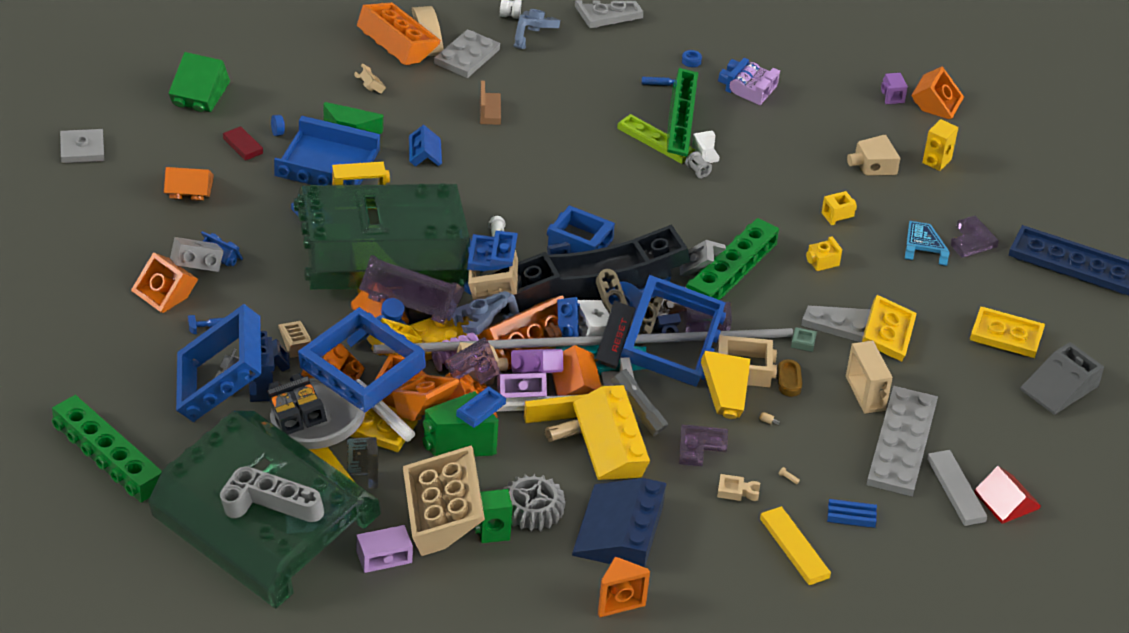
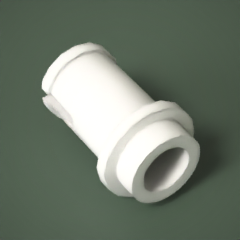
(496, 223)

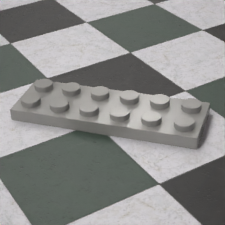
(902, 441)

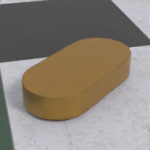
(789, 378)

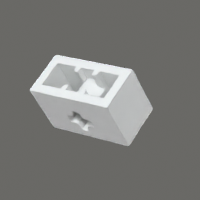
(592, 317)

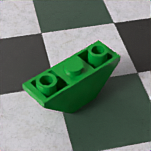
(353, 117)

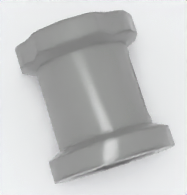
(698, 164)

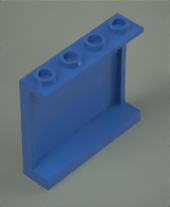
(320, 146)

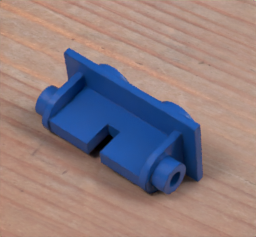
(230, 250)
(568, 317)

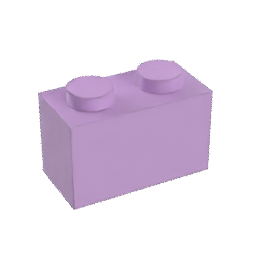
(522, 384)
(384, 548)

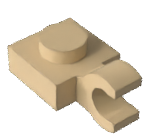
(371, 81)

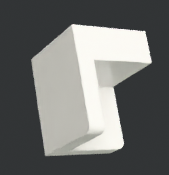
(704, 144)

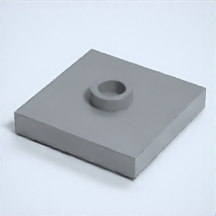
(82, 145)

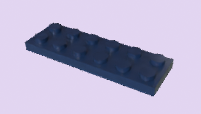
(1071, 259)

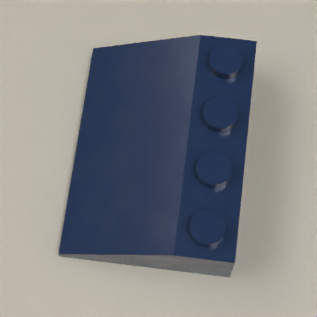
(621, 521)

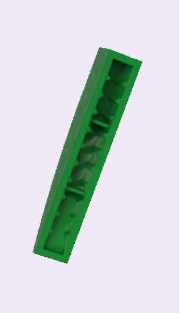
(681, 112)

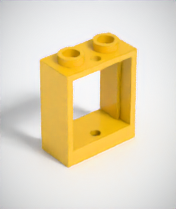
(360, 171)

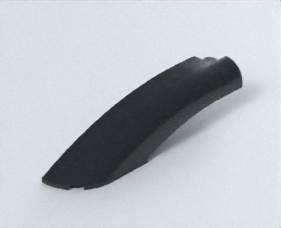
(576, 273)

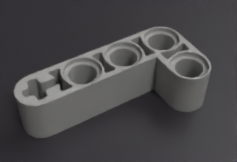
(258, 487)

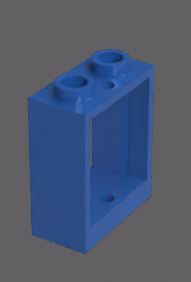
(583, 220)

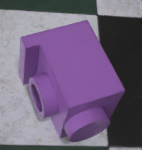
(894, 88)

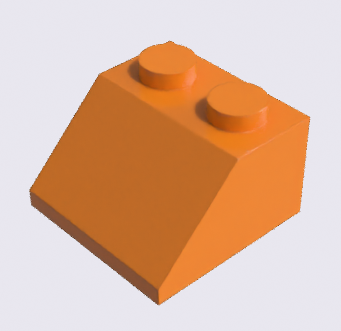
(938, 94)
(188, 182)
(163, 283)
(422, 394)

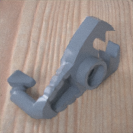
(535, 20)
(483, 311)

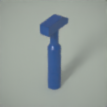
(657, 81)
(193, 324)

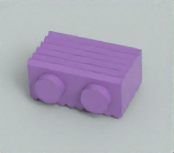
(537, 361)

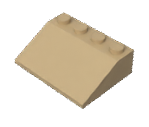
(443, 499)

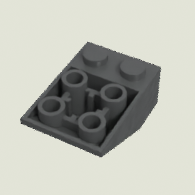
(1063, 378)

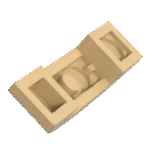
(427, 18)

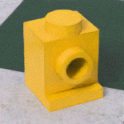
(838, 207)
(824, 254)

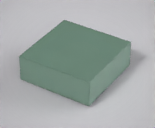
(804, 339)

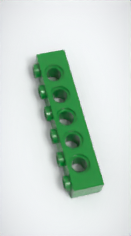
(736, 260)
(106, 447)

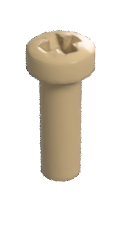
(783, 472)

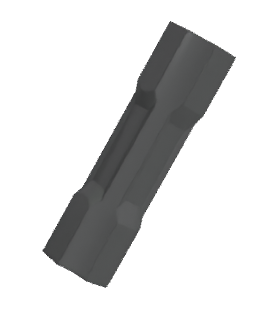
(640, 403)

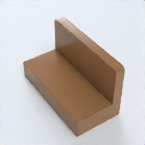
(490, 107)

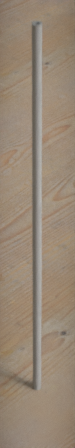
(594, 340)

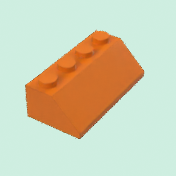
(397, 32)
(524, 325)

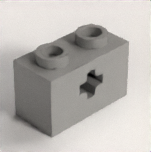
(196, 254)

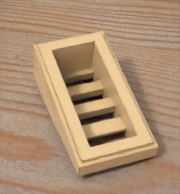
(294, 337)

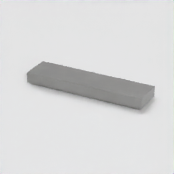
(957, 487)

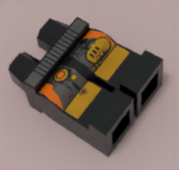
(295, 401)

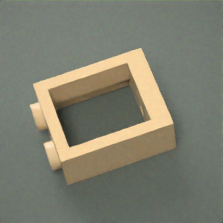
(494, 284)
(752, 347)
(868, 375)

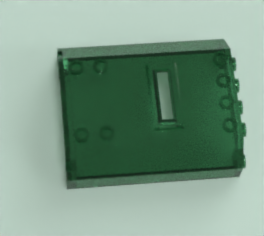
(417, 230)
(264, 544)

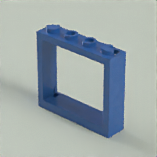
(684, 297)
(240, 324)
(346, 387)

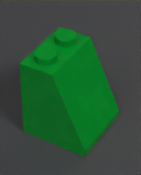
(199, 82)
(448, 433)

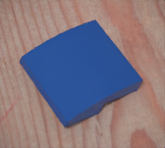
(492, 252)

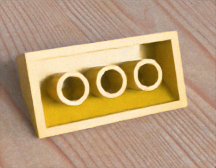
(611, 433)

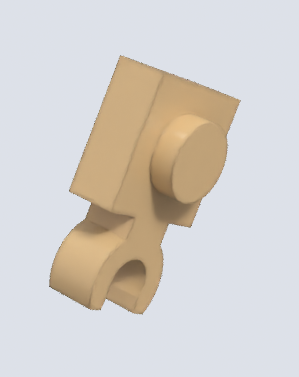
(734, 488)

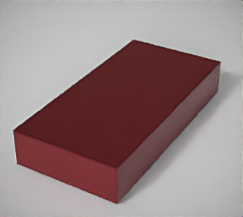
(243, 143)

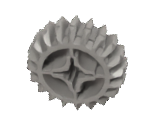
(535, 502)

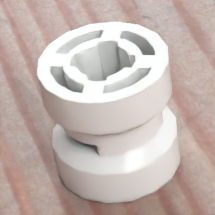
(505, 8)

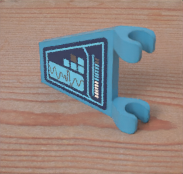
(924, 237)

